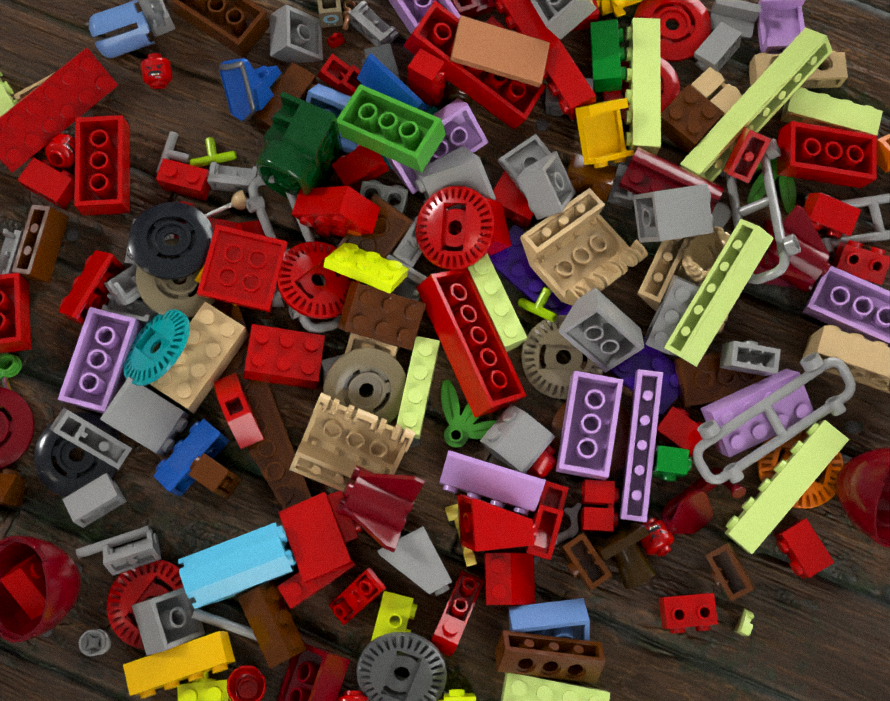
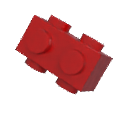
(864, 263)
(688, 612)

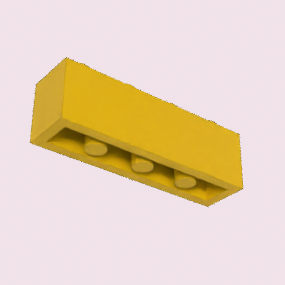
(179, 663)

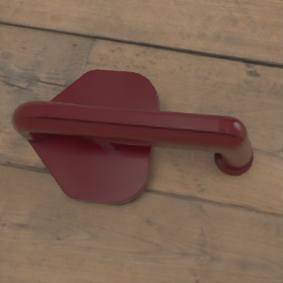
(692, 506)

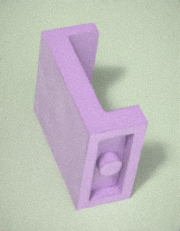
(779, 24)

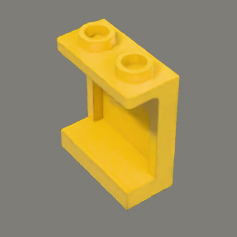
(602, 133)

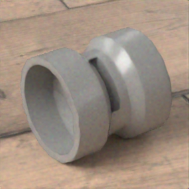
(90, 645)

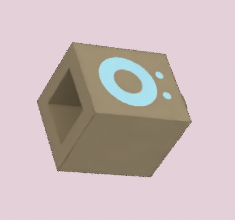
(330, 13)

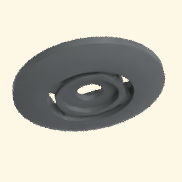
(382, 657)

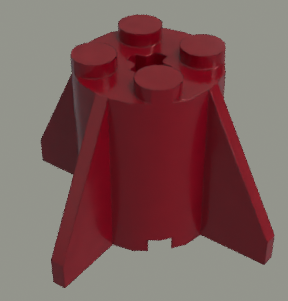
(803, 267)
(380, 503)

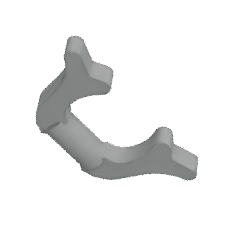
(572, 531)

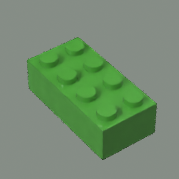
(391, 128)

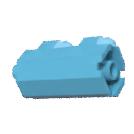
(237, 565)

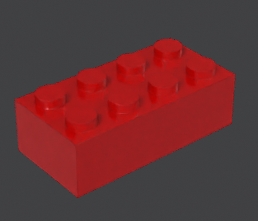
(827, 155)
(102, 165)

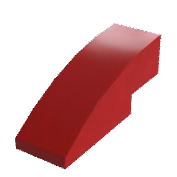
(340, 75)
(548, 519)

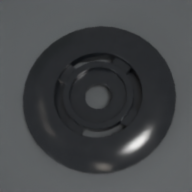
(148, 237)
(78, 473)

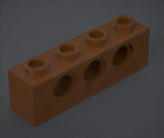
(549, 657)

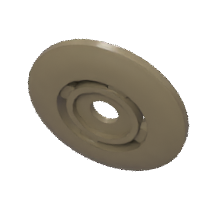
(166, 295)
(374, 368)
(555, 377)

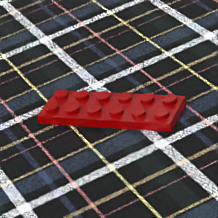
(52, 108)

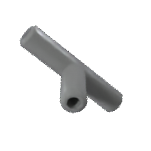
(169, 153)

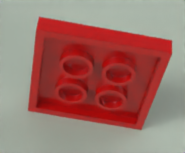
(242, 268)

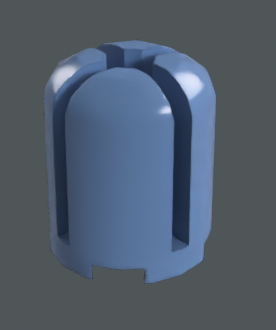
(124, 41)

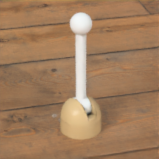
(238, 201)

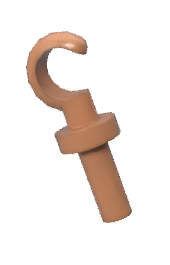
(345, 15)

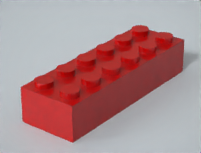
(502, 96)
(470, 341)

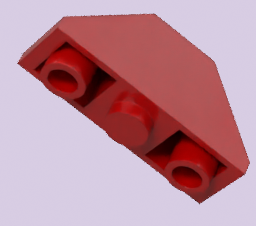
(238, 411)
(357, 596)

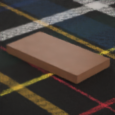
(500, 51)

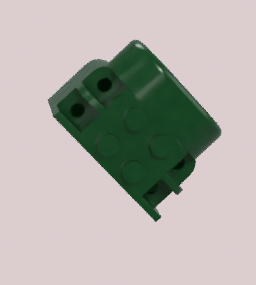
(299, 147)

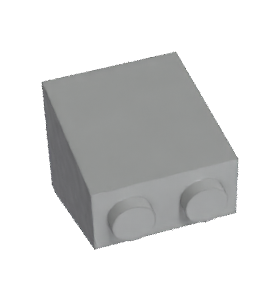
(454, 169)
(673, 213)
(145, 417)
(419, 562)

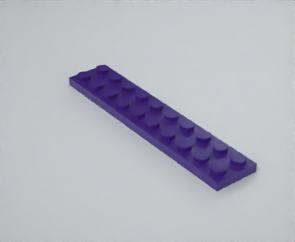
(515, 268)

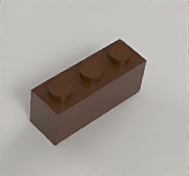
(295, 82)
(40, 243)
(214, 476)
(272, 624)

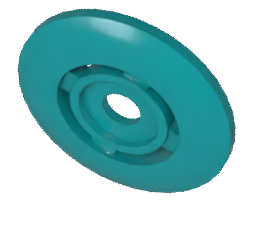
(144, 365)

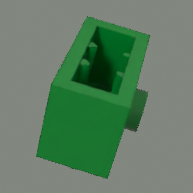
(671, 463)

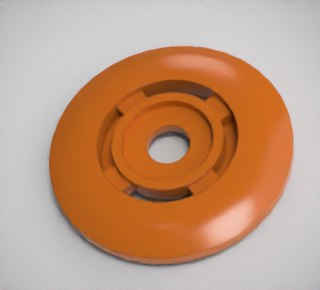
(818, 492)

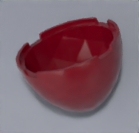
(865, 493)
(62, 587)

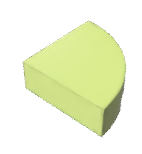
(744, 626)

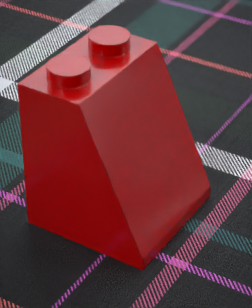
(492, 527)

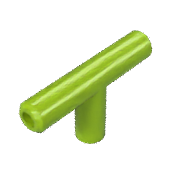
(212, 155)
(538, 307)

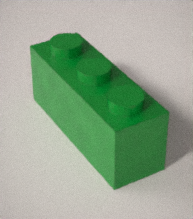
(607, 56)

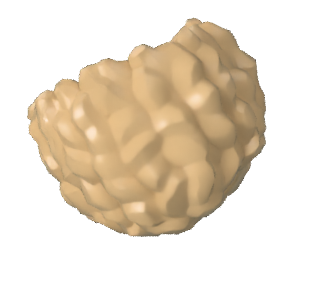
(702, 253)

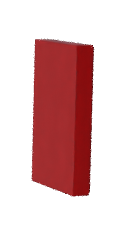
(315, 537)

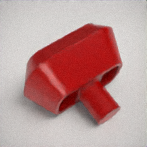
(336, 40)

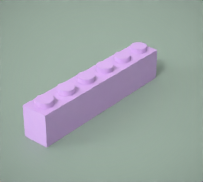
(641, 445)

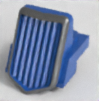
(246, 87)

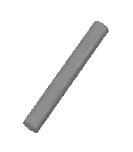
(112, 542)
(223, 623)

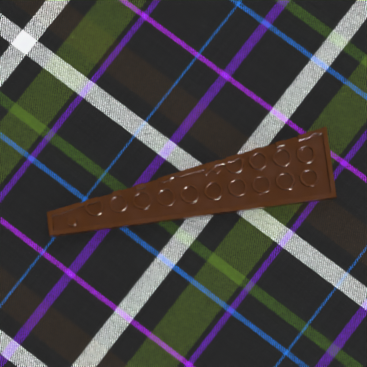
(276, 451)

